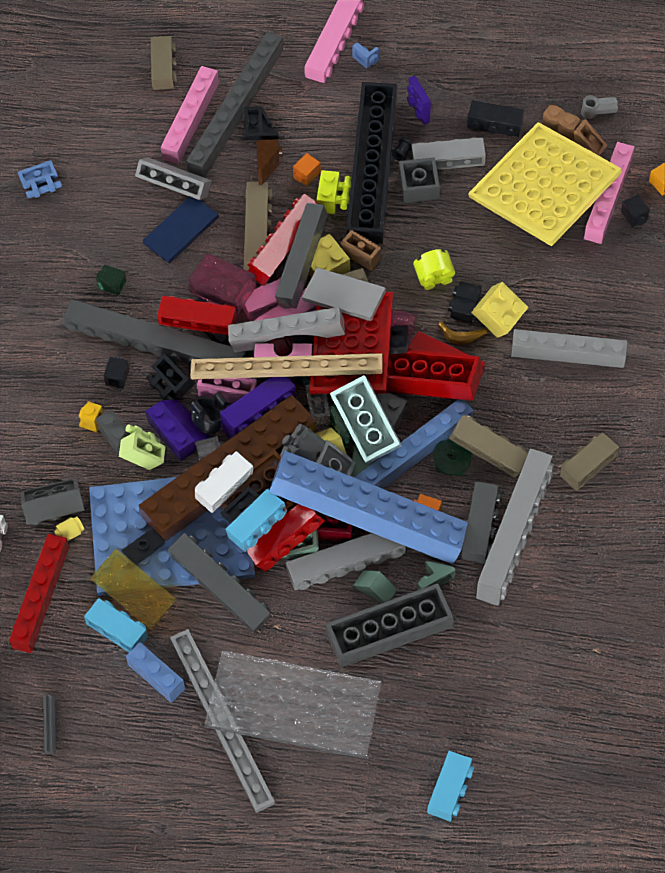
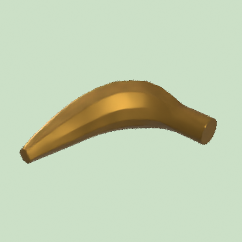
(461, 338)

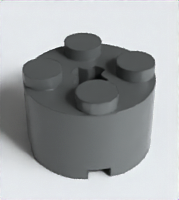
(303, 443)

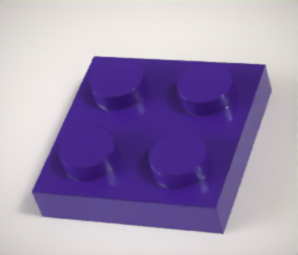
(419, 100)

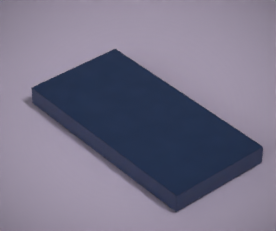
(180, 229)

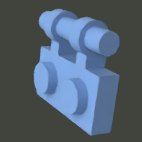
(37, 175)

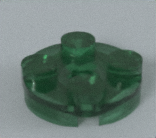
(451, 467)

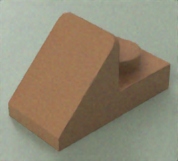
(589, 138)

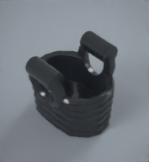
(207, 414)

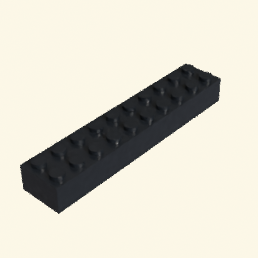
(372, 161)

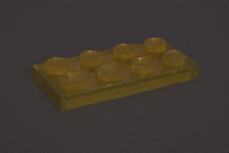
(133, 589)

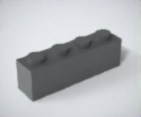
(480, 521)

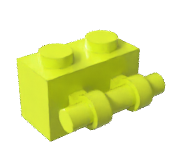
(329, 188)

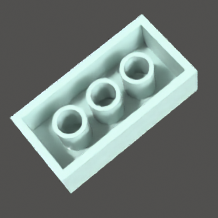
(365, 419)

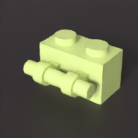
(142, 448)

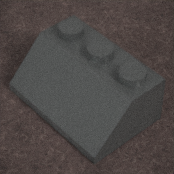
(51, 501)

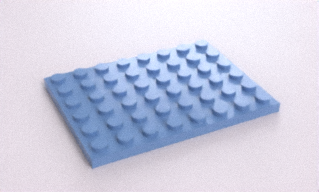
(119, 523)

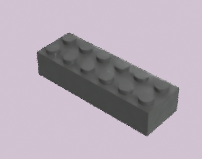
(389, 625)

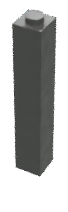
(301, 255)

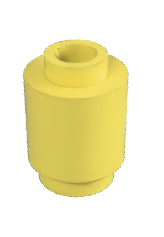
(69, 528)

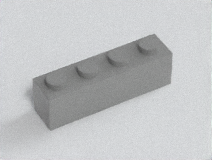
(452, 153)
(173, 178)

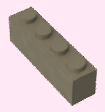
(489, 446)

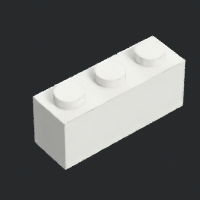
(223, 481)

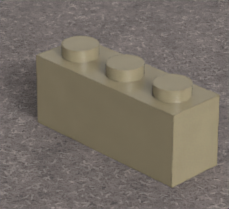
(163, 62)
(589, 461)

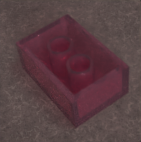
(221, 282)

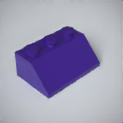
(175, 427)

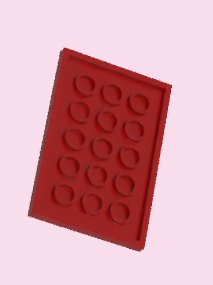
(359, 338)

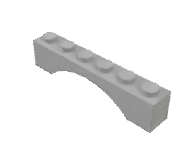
(317, 323)

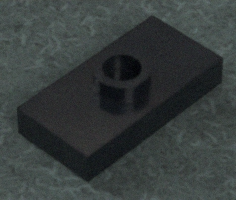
(143, 546)

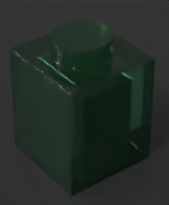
(111, 279)

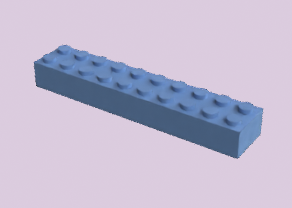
(368, 507)

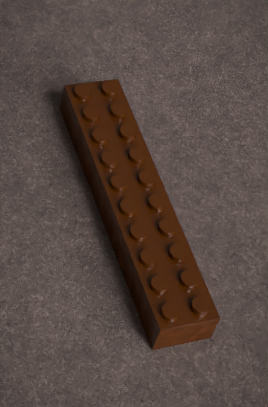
(176, 505)

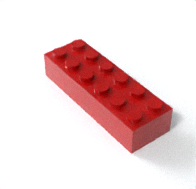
(434, 374)

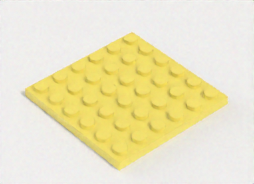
(545, 183)

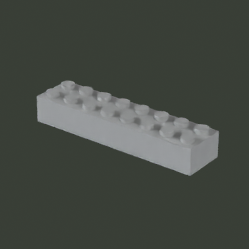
(515, 527)

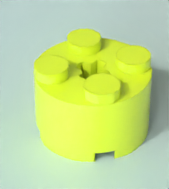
(434, 269)

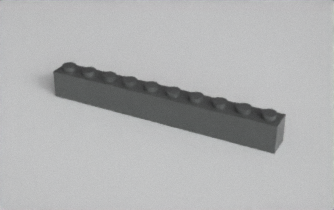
(233, 106)
(143, 334)

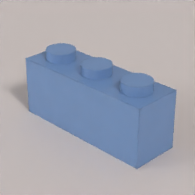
(155, 672)

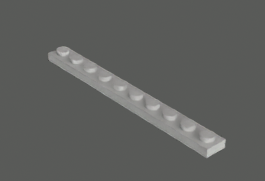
(233, 743)

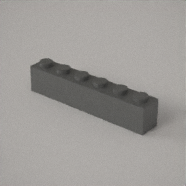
(219, 582)

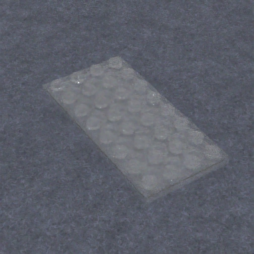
(293, 704)

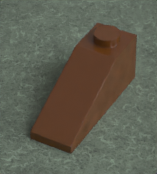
(267, 158)

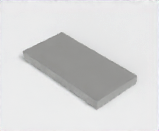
(347, 293)

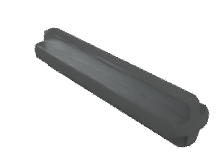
(49, 724)

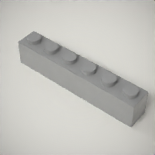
(569, 348)
(341, 559)

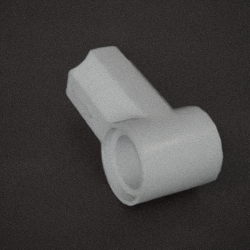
(593, 106)

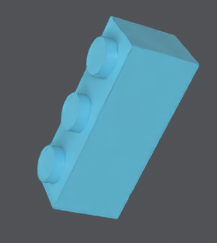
(256, 520)
(115, 625)
(450, 786)

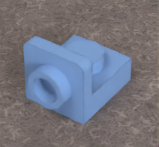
(363, 55)

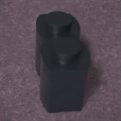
(465, 300)

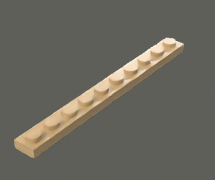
(286, 366)

